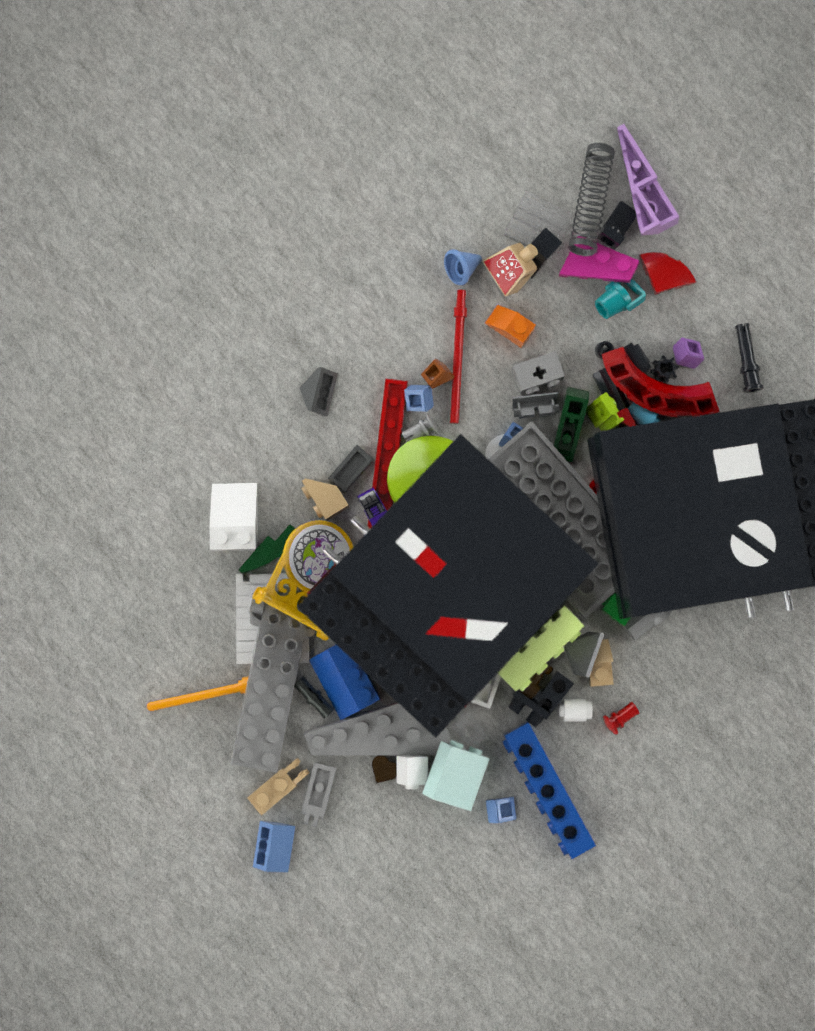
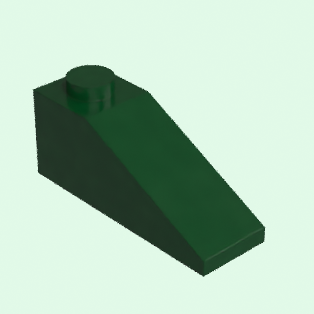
(571, 422)

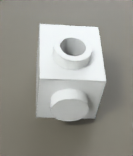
(412, 770)

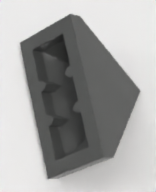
(318, 390)
(583, 652)

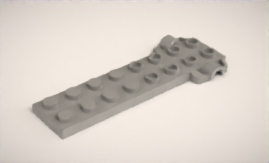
(269, 686)

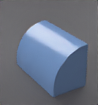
(273, 846)

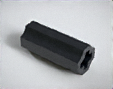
(605, 385)

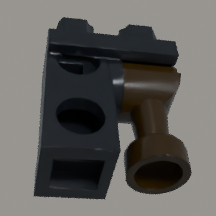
(541, 699)

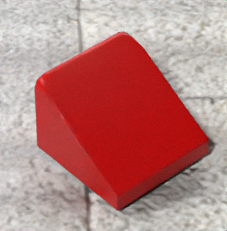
(628, 420)

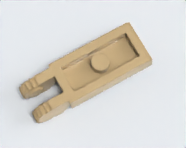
(276, 788)

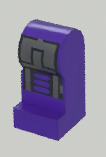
(372, 505)

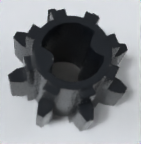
(664, 362)

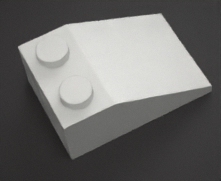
(234, 517)

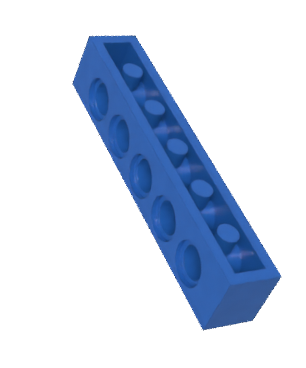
(582, 839)

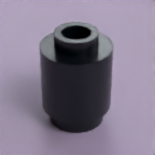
(638, 357)

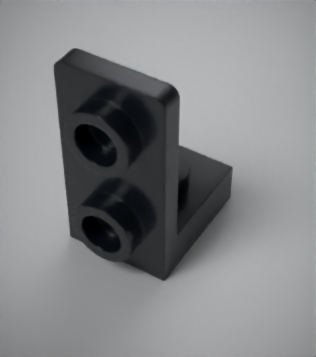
(617, 225)

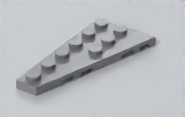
(375, 732)

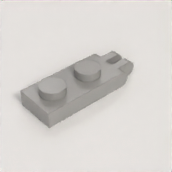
(318, 792)

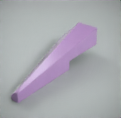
(650, 202)

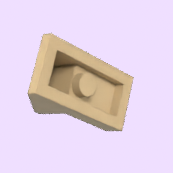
(602, 669)

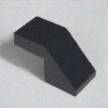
(546, 245)

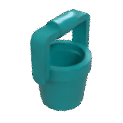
(617, 299)

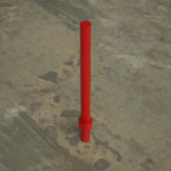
(460, 314)

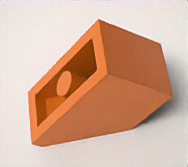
(511, 325)

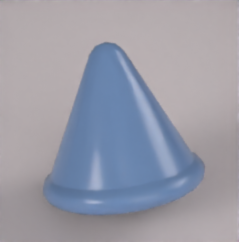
(460, 265)

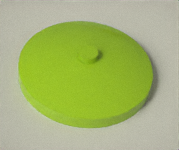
(412, 461)

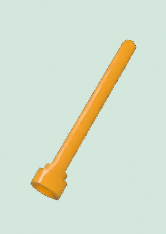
(198, 696)

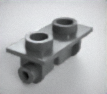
(545, 403)

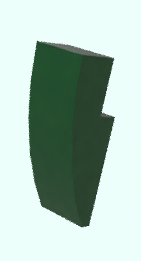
(267, 552)

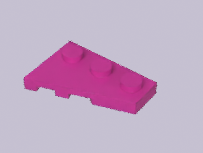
(603, 265)

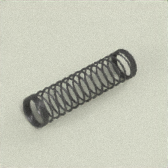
(602, 147)

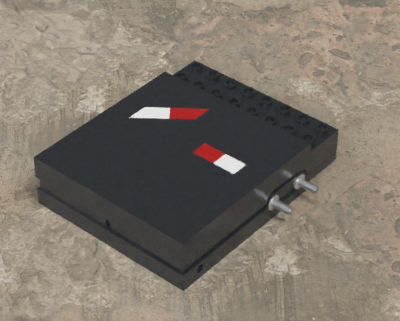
(447, 585)

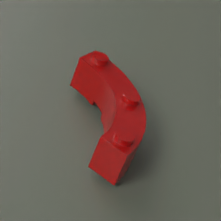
(655, 395)

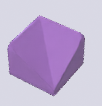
(688, 353)

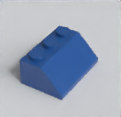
(344, 681)

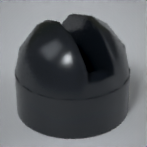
(609, 347)

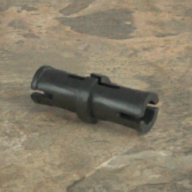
(313, 697)

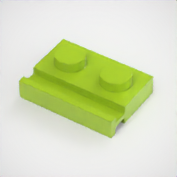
(604, 413)

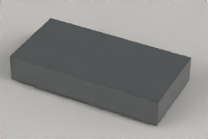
(350, 469)

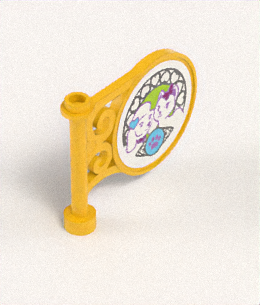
(304, 566)

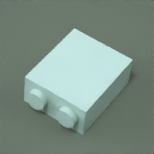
(456, 775)

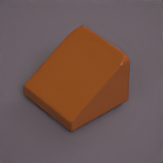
(437, 374)

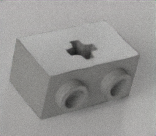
(547, 364)

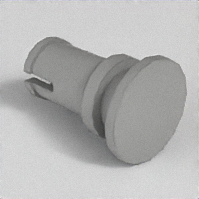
(420, 429)

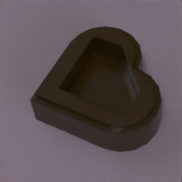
(384, 769)

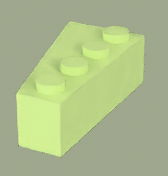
(540, 648)

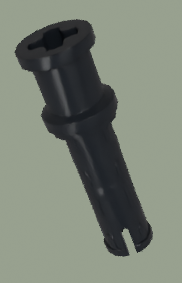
(749, 368)

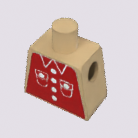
(512, 267)

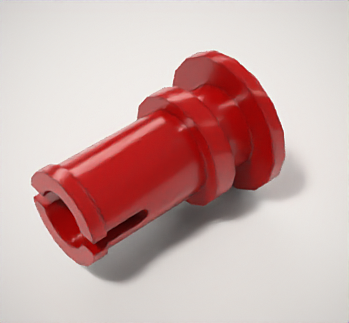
(619, 718)

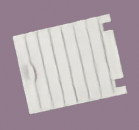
(245, 632)

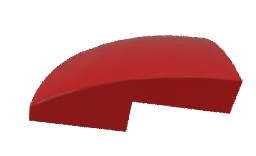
(665, 272)

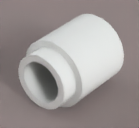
(575, 710)

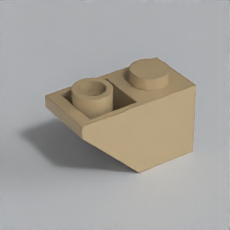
(327, 498)

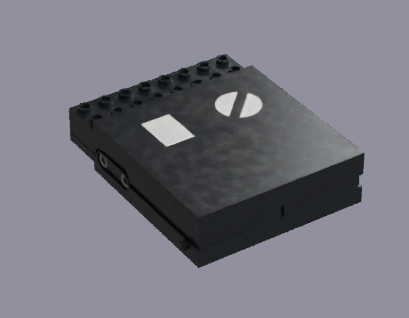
(708, 507)

